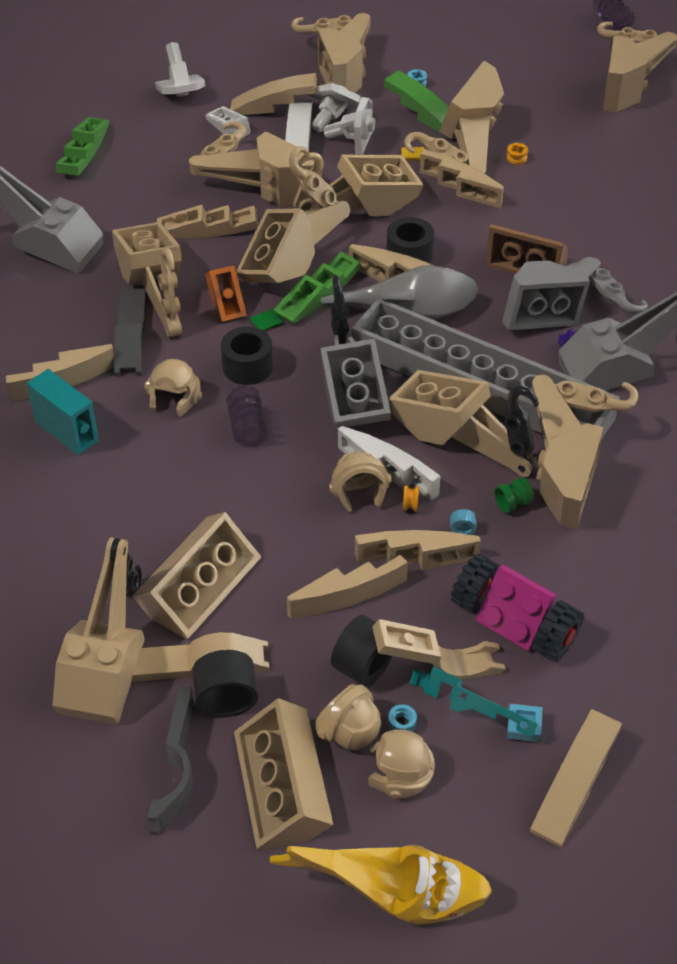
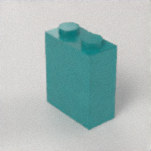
(63, 411)

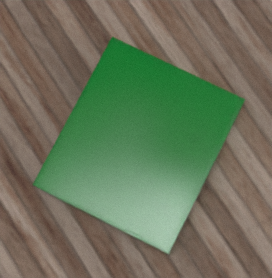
(266, 320)

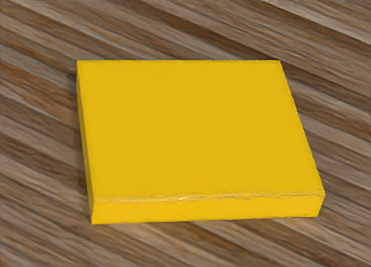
(412, 156)

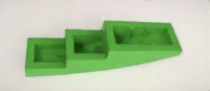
(414, 95)
(83, 146)
(308, 292)

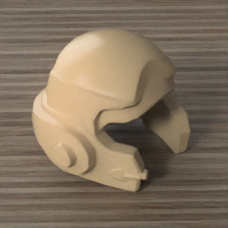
(174, 377)
(359, 471)
(350, 719)
(404, 761)

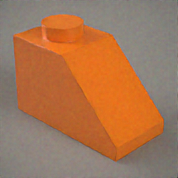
(225, 293)

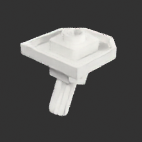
(179, 82)
(333, 102)
(355, 126)

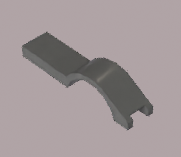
(129, 330)
(166, 809)

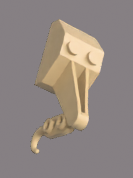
(340, 48)
(631, 60)
(468, 120)
(259, 167)
(367, 181)
(287, 237)
(150, 255)
(570, 448)

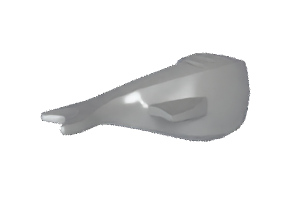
(424, 290)

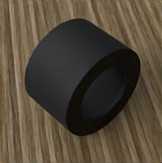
(411, 238)
(247, 368)
(357, 652)
(224, 683)

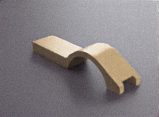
(422, 645)
(178, 660)

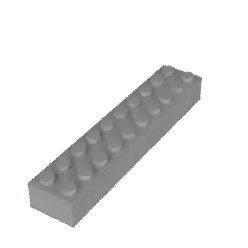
(418, 343)

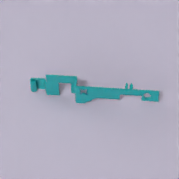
(473, 701)

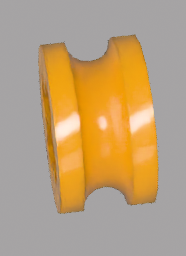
(517, 153)
(410, 498)

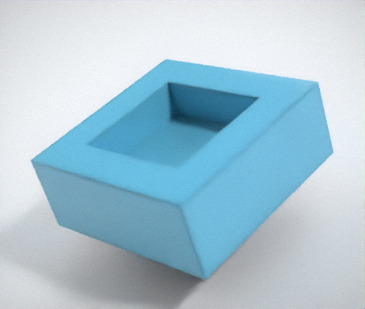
(530, 712)

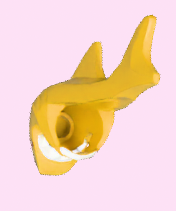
(399, 880)

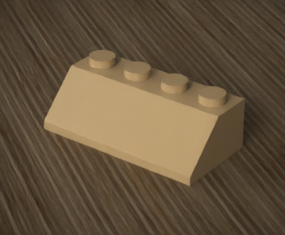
(197, 575)
(282, 776)

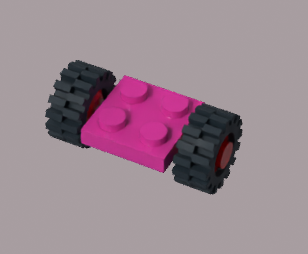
(517, 607)

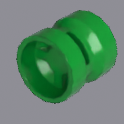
(514, 494)

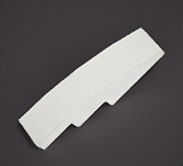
(299, 122)
(401, 466)

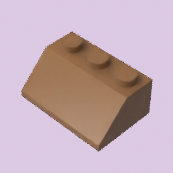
(511, 249)

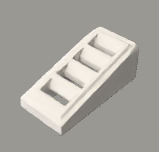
(223, 115)

